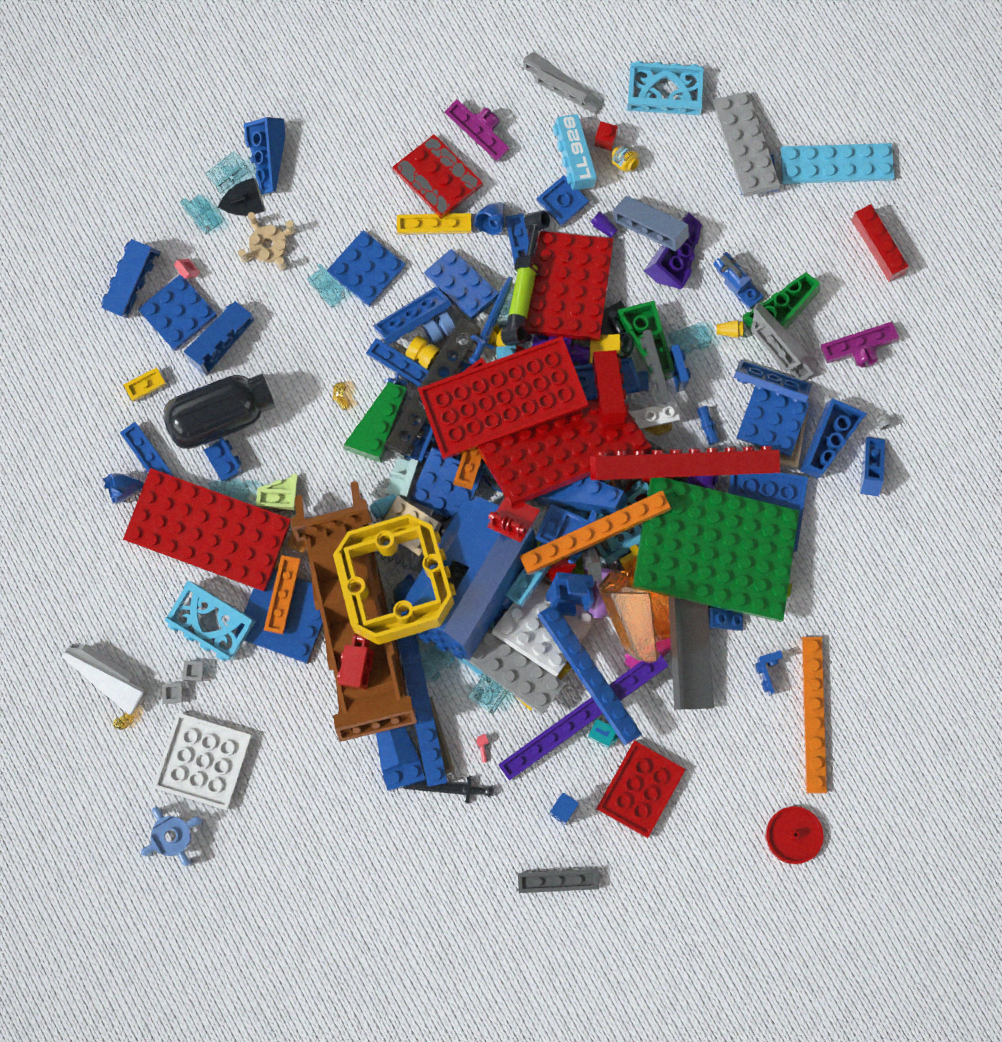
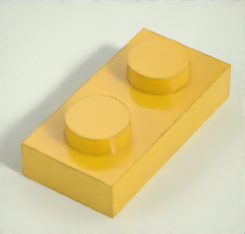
(144, 384)

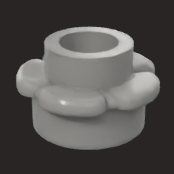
(885, 422)

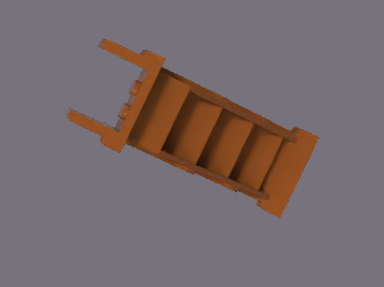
(386, 699)

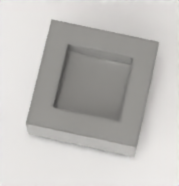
(193, 671)
(172, 693)

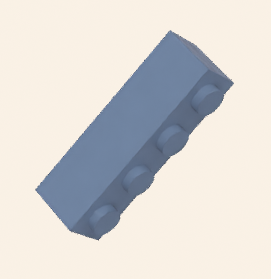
(651, 223)

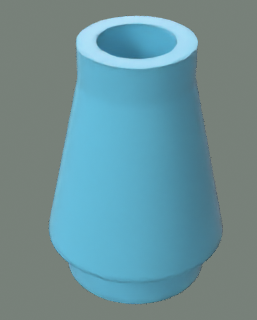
(381, 506)

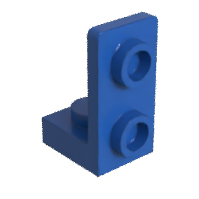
(725, 619)
(772, 660)

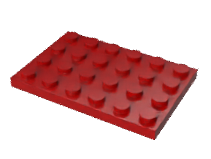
(571, 286)

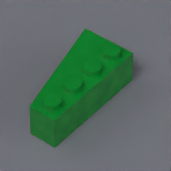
(789, 302)

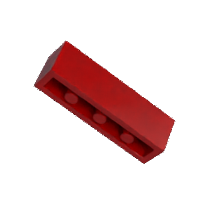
(880, 243)
(609, 387)

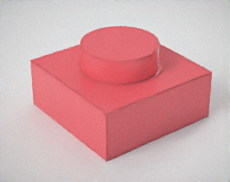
(186, 268)

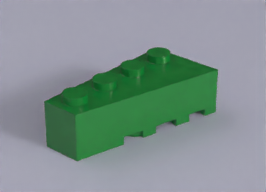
(642, 318)
(377, 423)

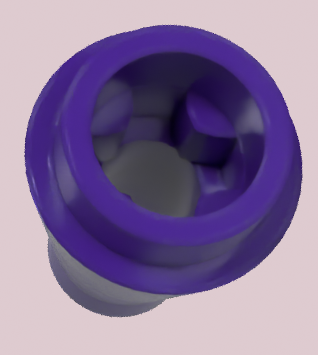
(603, 224)

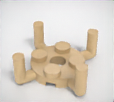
(264, 234)

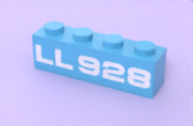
(574, 152)

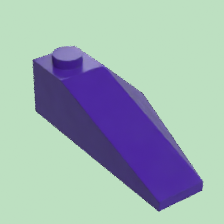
(674, 267)

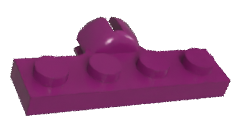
(479, 128)
(860, 345)

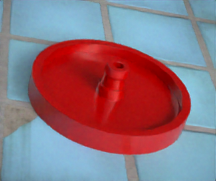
(794, 835)

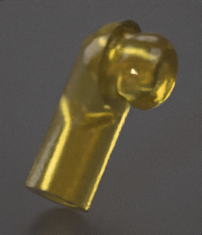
(338, 392)
(660, 429)
(124, 721)

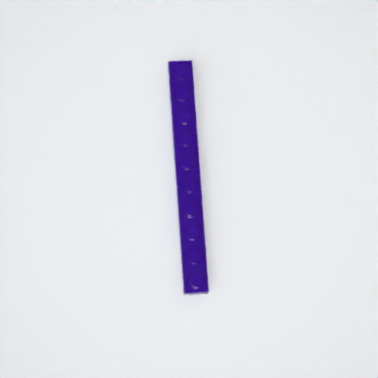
(578, 719)

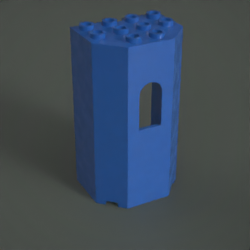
(492, 570)

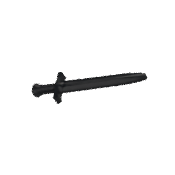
(462, 789)

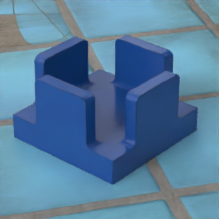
(569, 590)

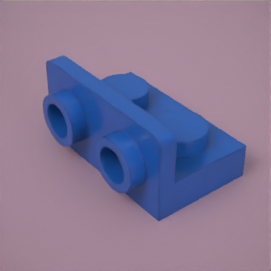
(222, 460)

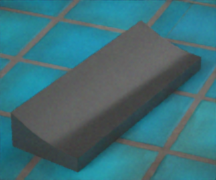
(690, 655)

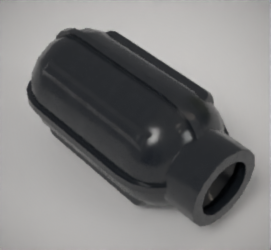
(216, 410)

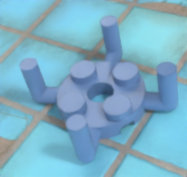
(182, 839)

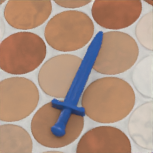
(491, 322)

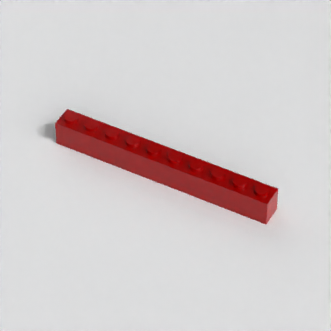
(684, 464)

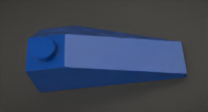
(266, 142)

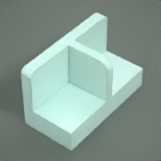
(402, 478)

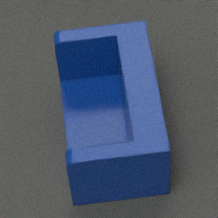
(563, 808)

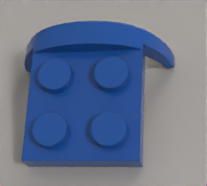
(559, 523)

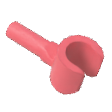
(481, 741)

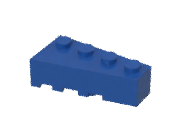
(129, 277)
(218, 338)
(831, 434)
(587, 496)

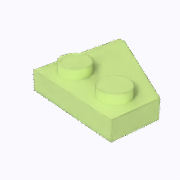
(278, 495)

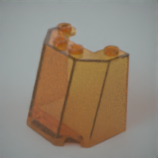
(635, 614)

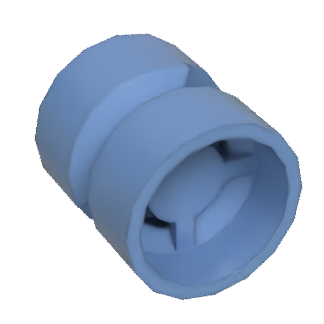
(439, 327)

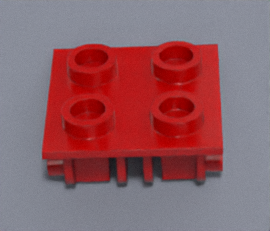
(514, 520)

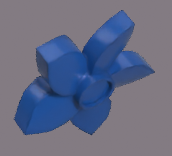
(396, 381)

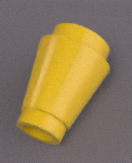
(731, 329)

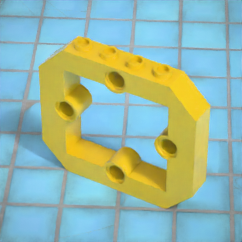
(371, 539)

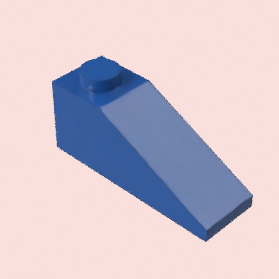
(872, 467)

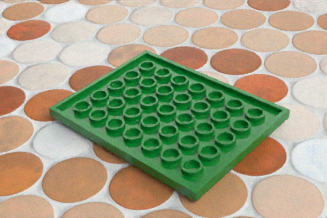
(718, 550)

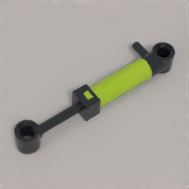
(527, 269)

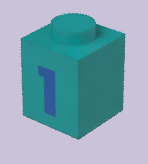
(603, 734)

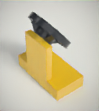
(613, 342)

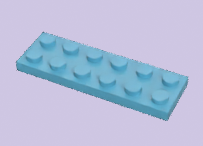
(837, 163)

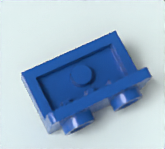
(422, 447)

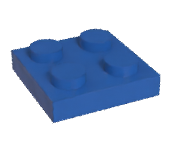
(561, 201)
(681, 374)

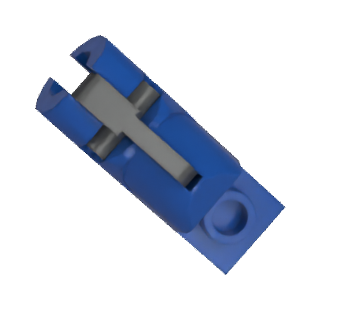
(737, 280)

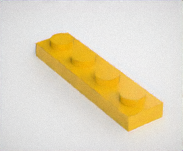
(431, 224)

